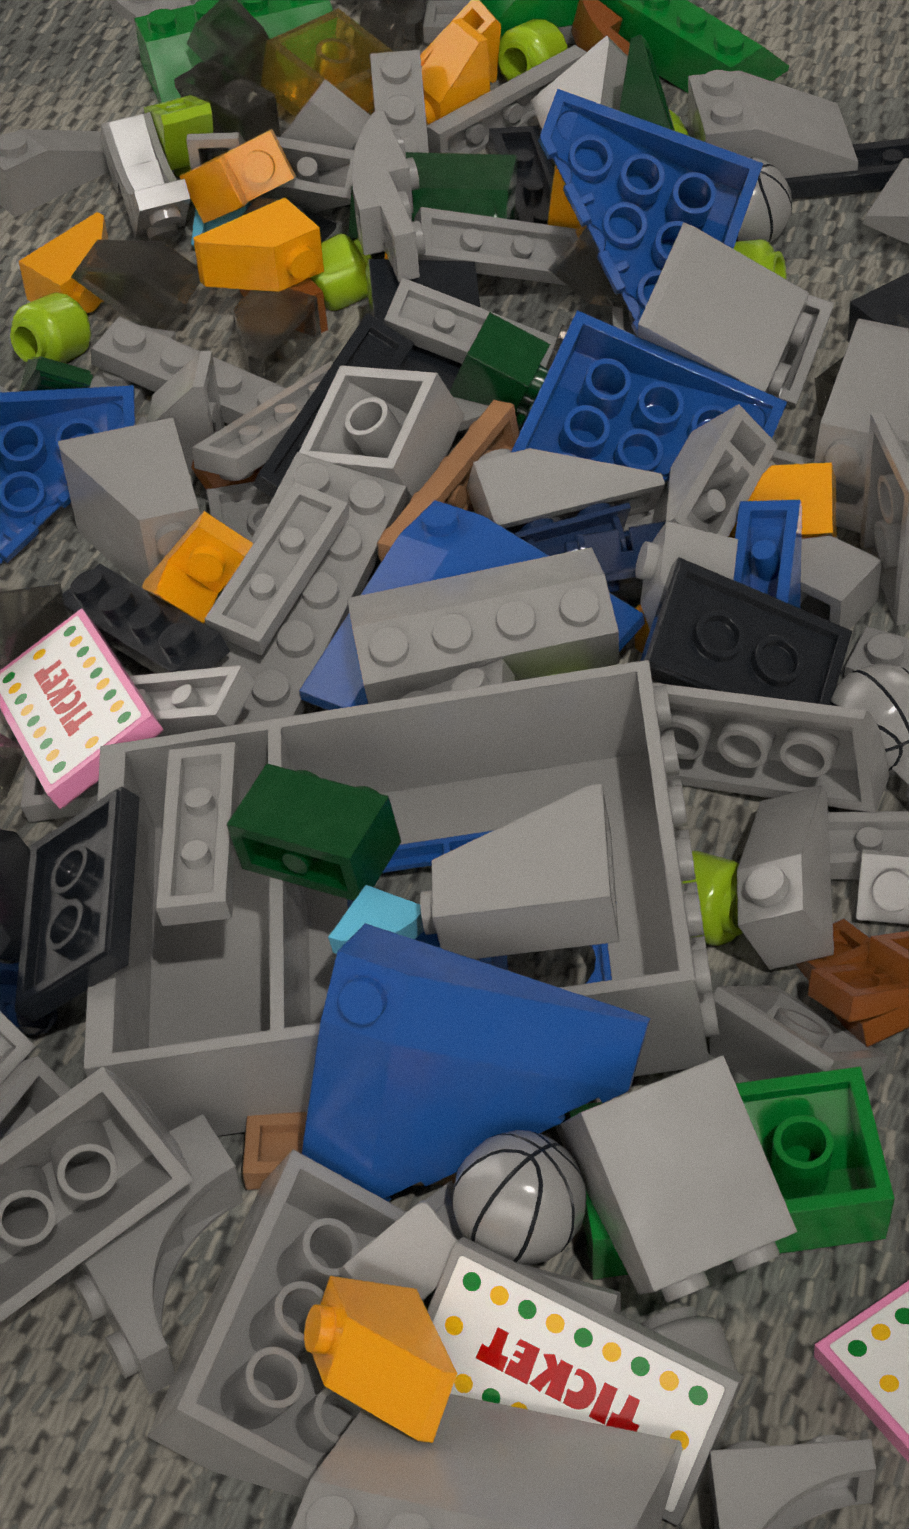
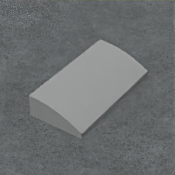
(777, 747)

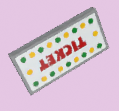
(566, 1356)

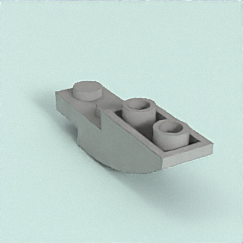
(383, 197)

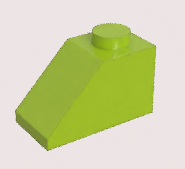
(174, 121)

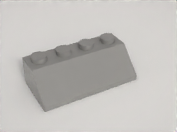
(531, 613)
(79, 1182)

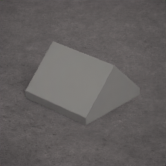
(777, 1035)

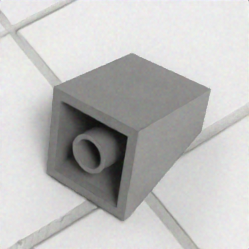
(726, 312)
(869, 381)
(130, 493)
(679, 1179)

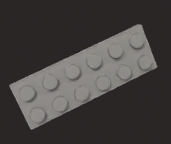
(323, 602)

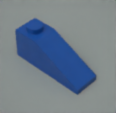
(770, 548)

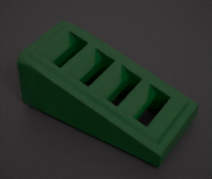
(52, 375)

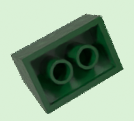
(460, 184)

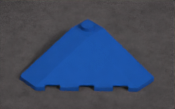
(639, 186)
(631, 400)
(30, 456)
(433, 547)
(442, 1052)

